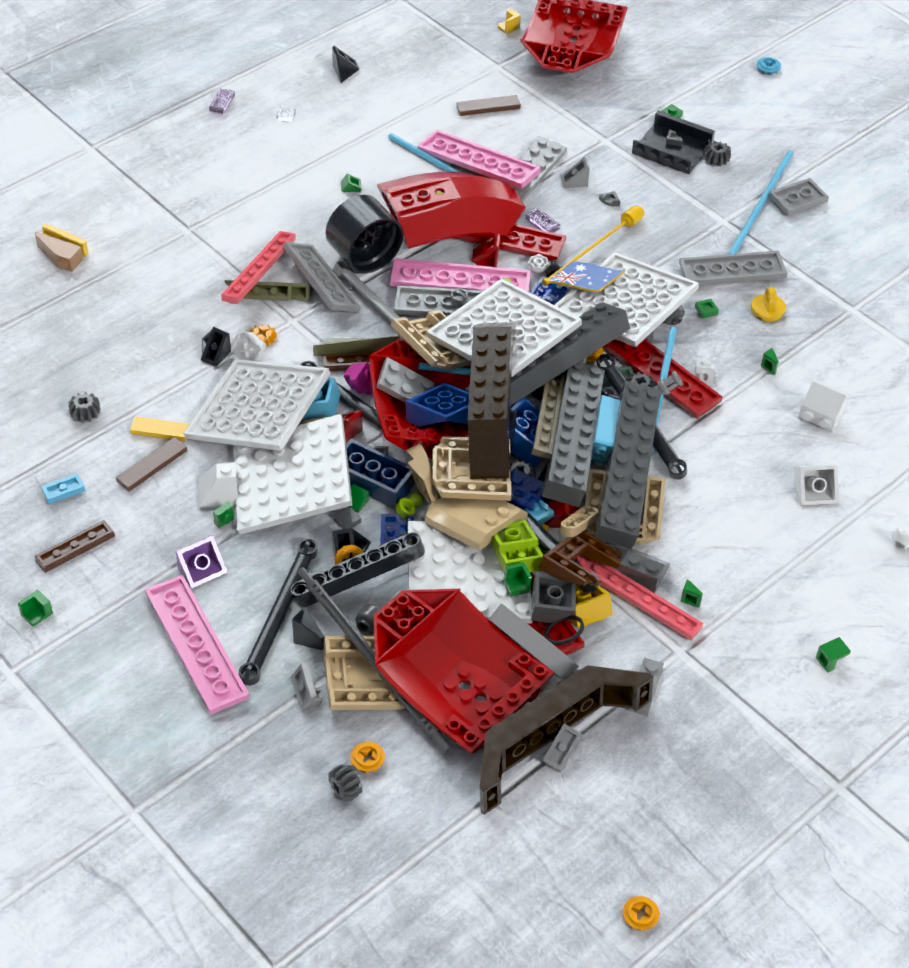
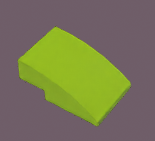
(517, 545)

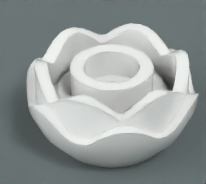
(538, 263)
(901, 538)

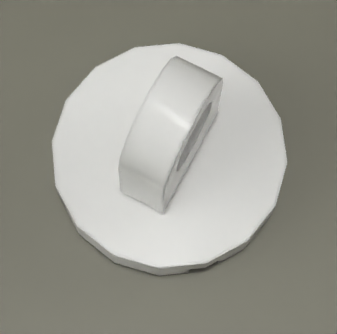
(247, 347)

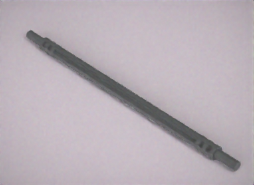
(369, 654)

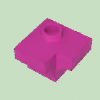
(359, 378)

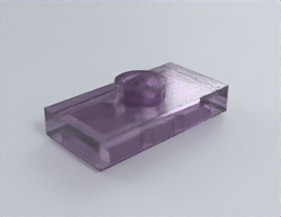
(221, 101)
(542, 220)

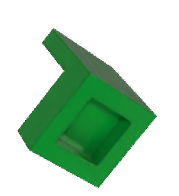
(517, 579)
(35, 608)
(831, 652)

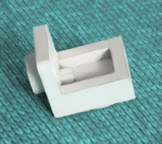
(705, 371)

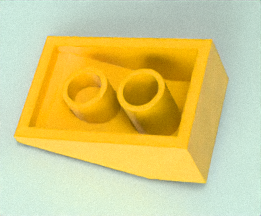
(592, 606)

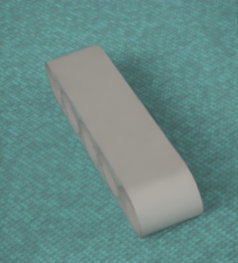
(533, 642)

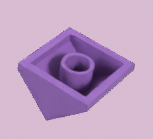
(200, 562)

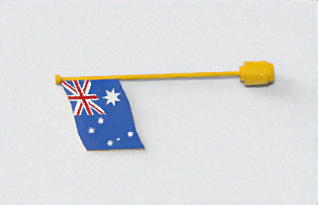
(588, 275)

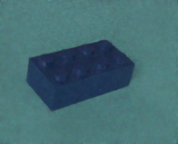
(378, 473)

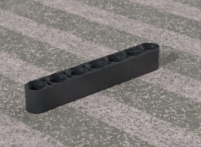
(361, 568)

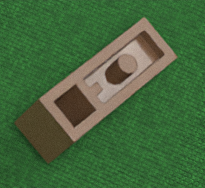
(61, 253)

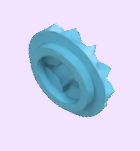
(768, 65)

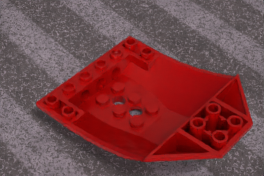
(554, 24)
(465, 208)
(392, 411)
(437, 641)

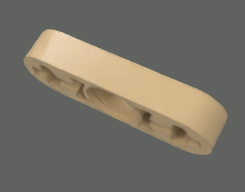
(579, 521)

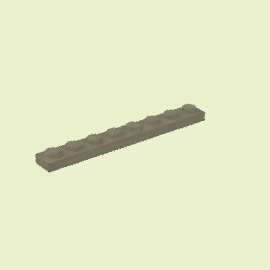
(548, 417)

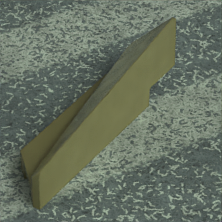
(278, 291)
(352, 345)

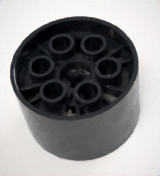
(364, 233)

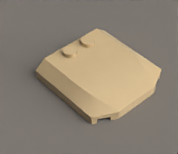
(416, 337)
(452, 474)
(652, 507)
(472, 519)
(352, 680)

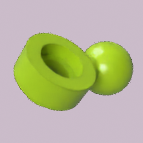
(408, 506)

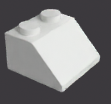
(823, 405)
(816, 483)

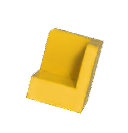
(512, 21)

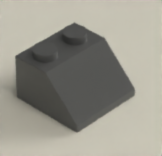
(644, 569)
(552, 598)

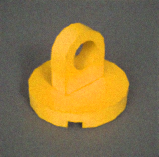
(768, 306)

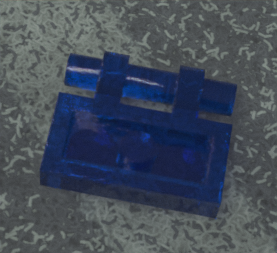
(545, 292)
(526, 486)
(391, 527)

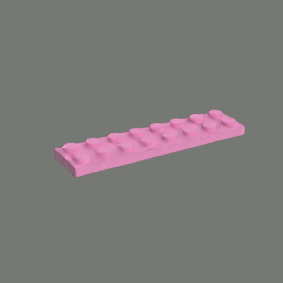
(480, 159)
(453, 276)
(197, 644)

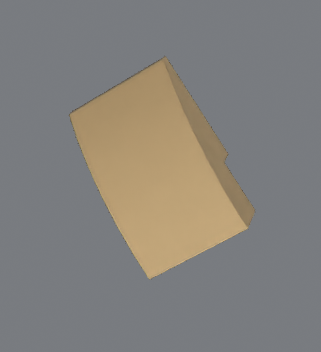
(422, 473)

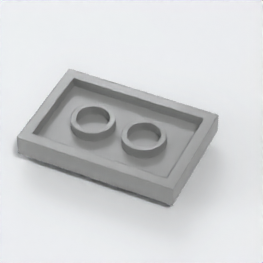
(798, 196)
(401, 381)

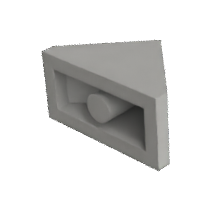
(577, 175)

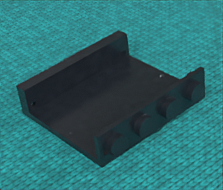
(680, 158)

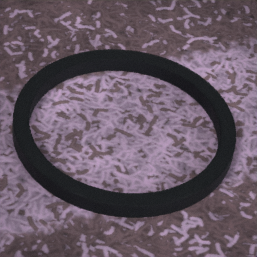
(562, 642)

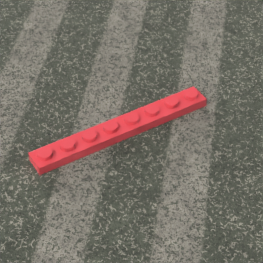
(257, 268)
(644, 599)

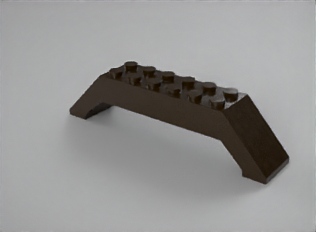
(490, 400)
(542, 719)

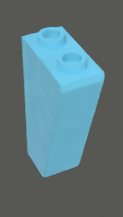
(605, 429)

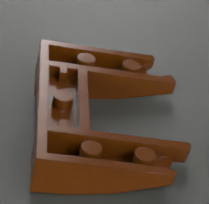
(560, 562)

